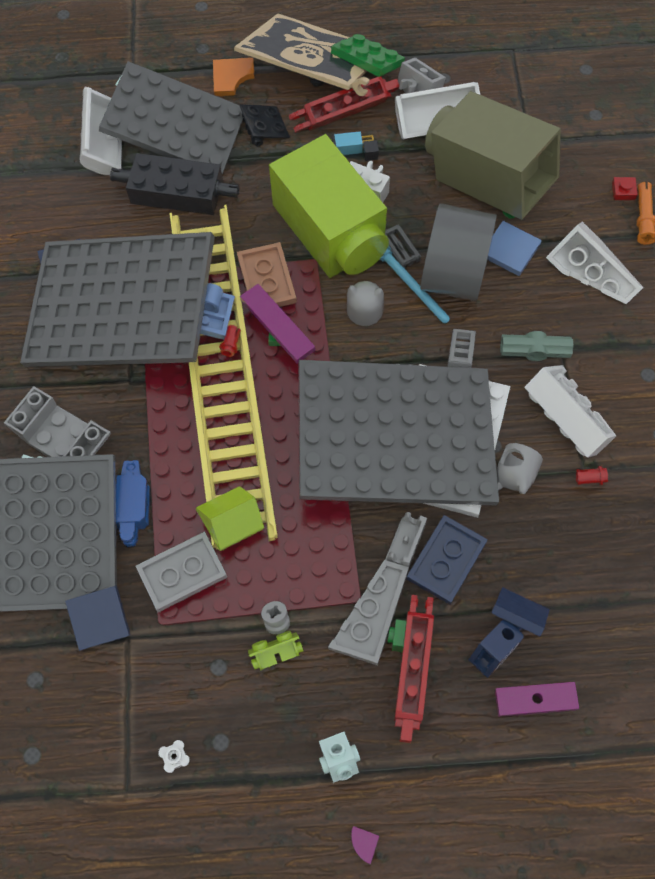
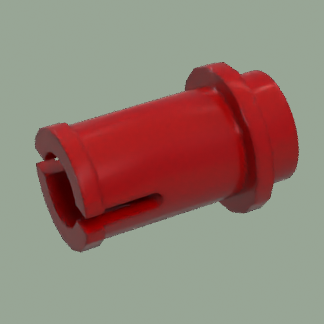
(229, 345)
(590, 476)

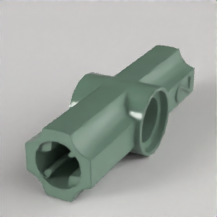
(536, 346)

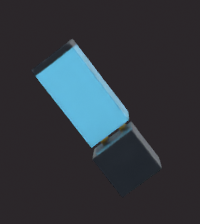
(353, 144)

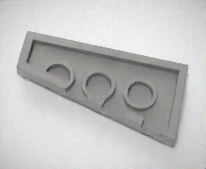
(369, 622)

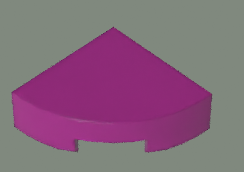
(364, 843)

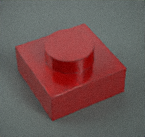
(624, 188)

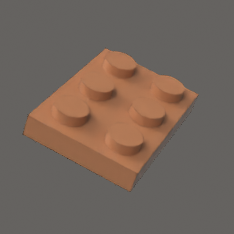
(268, 269)

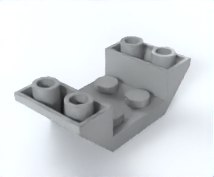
(54, 429)

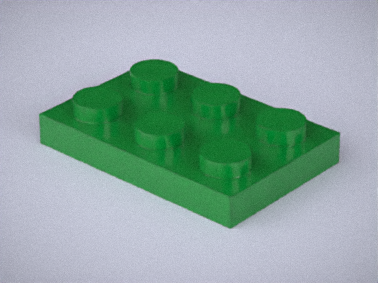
(367, 55)

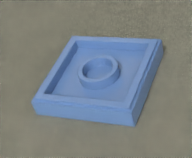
(512, 248)

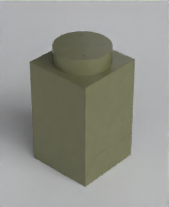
(494, 153)

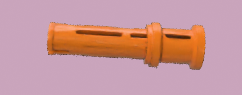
(646, 219)

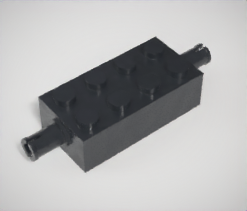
(174, 183)

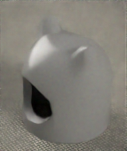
(365, 303)
(518, 473)

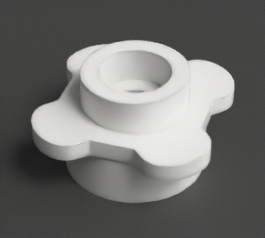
(167, 752)

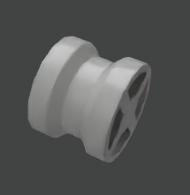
(280, 622)

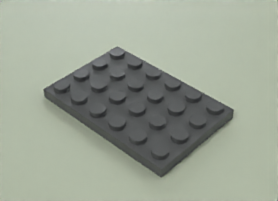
(171, 117)

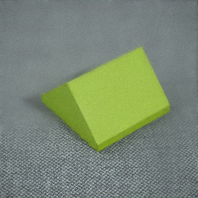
(231, 517)

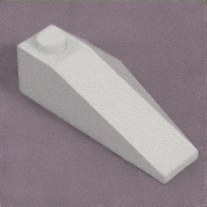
(591, 262)

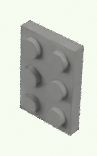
(181, 571)

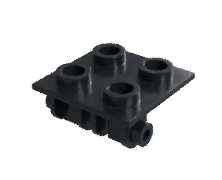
(263, 123)

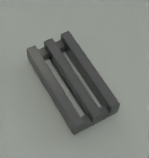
(408, 260)

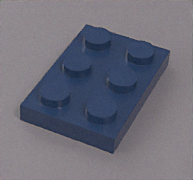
(446, 559)

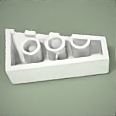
(570, 410)

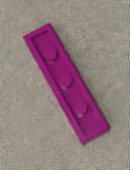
(277, 323)

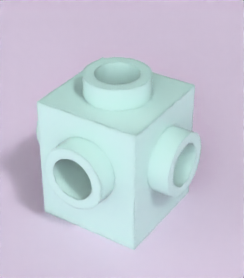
(339, 757)

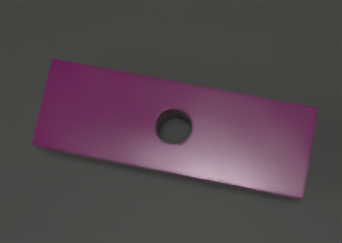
(552, 697)

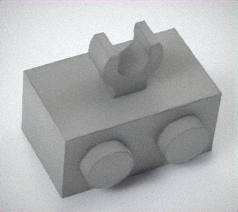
(418, 76)

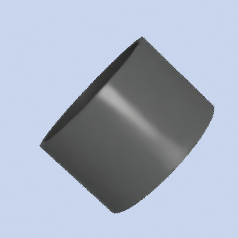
(458, 252)

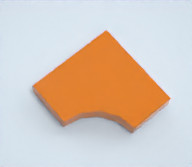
(230, 74)

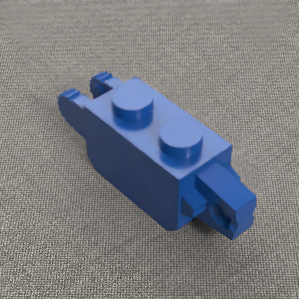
(131, 502)

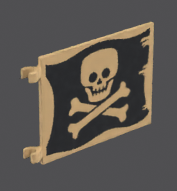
(304, 51)

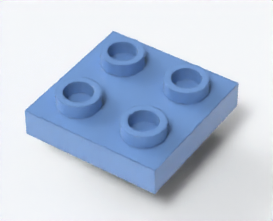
(216, 312)

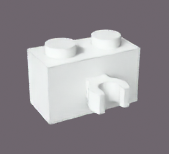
(374, 178)

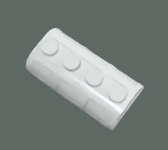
(419, 108)
(98, 150)

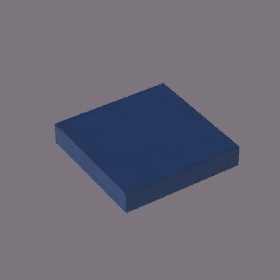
(521, 611)
(97, 617)

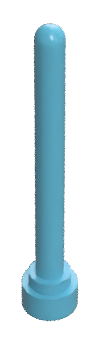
(411, 282)

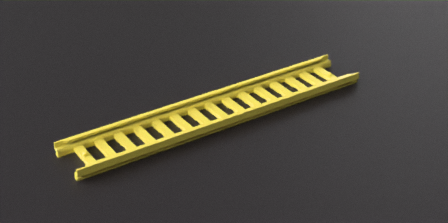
(232, 387)

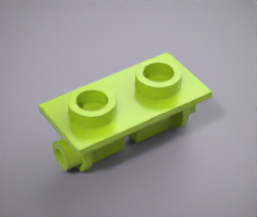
(284, 645)

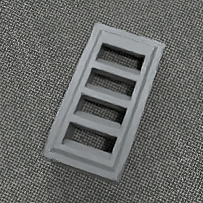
(463, 362)

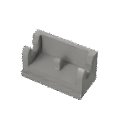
(406, 540)

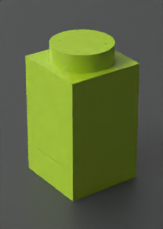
(329, 207)

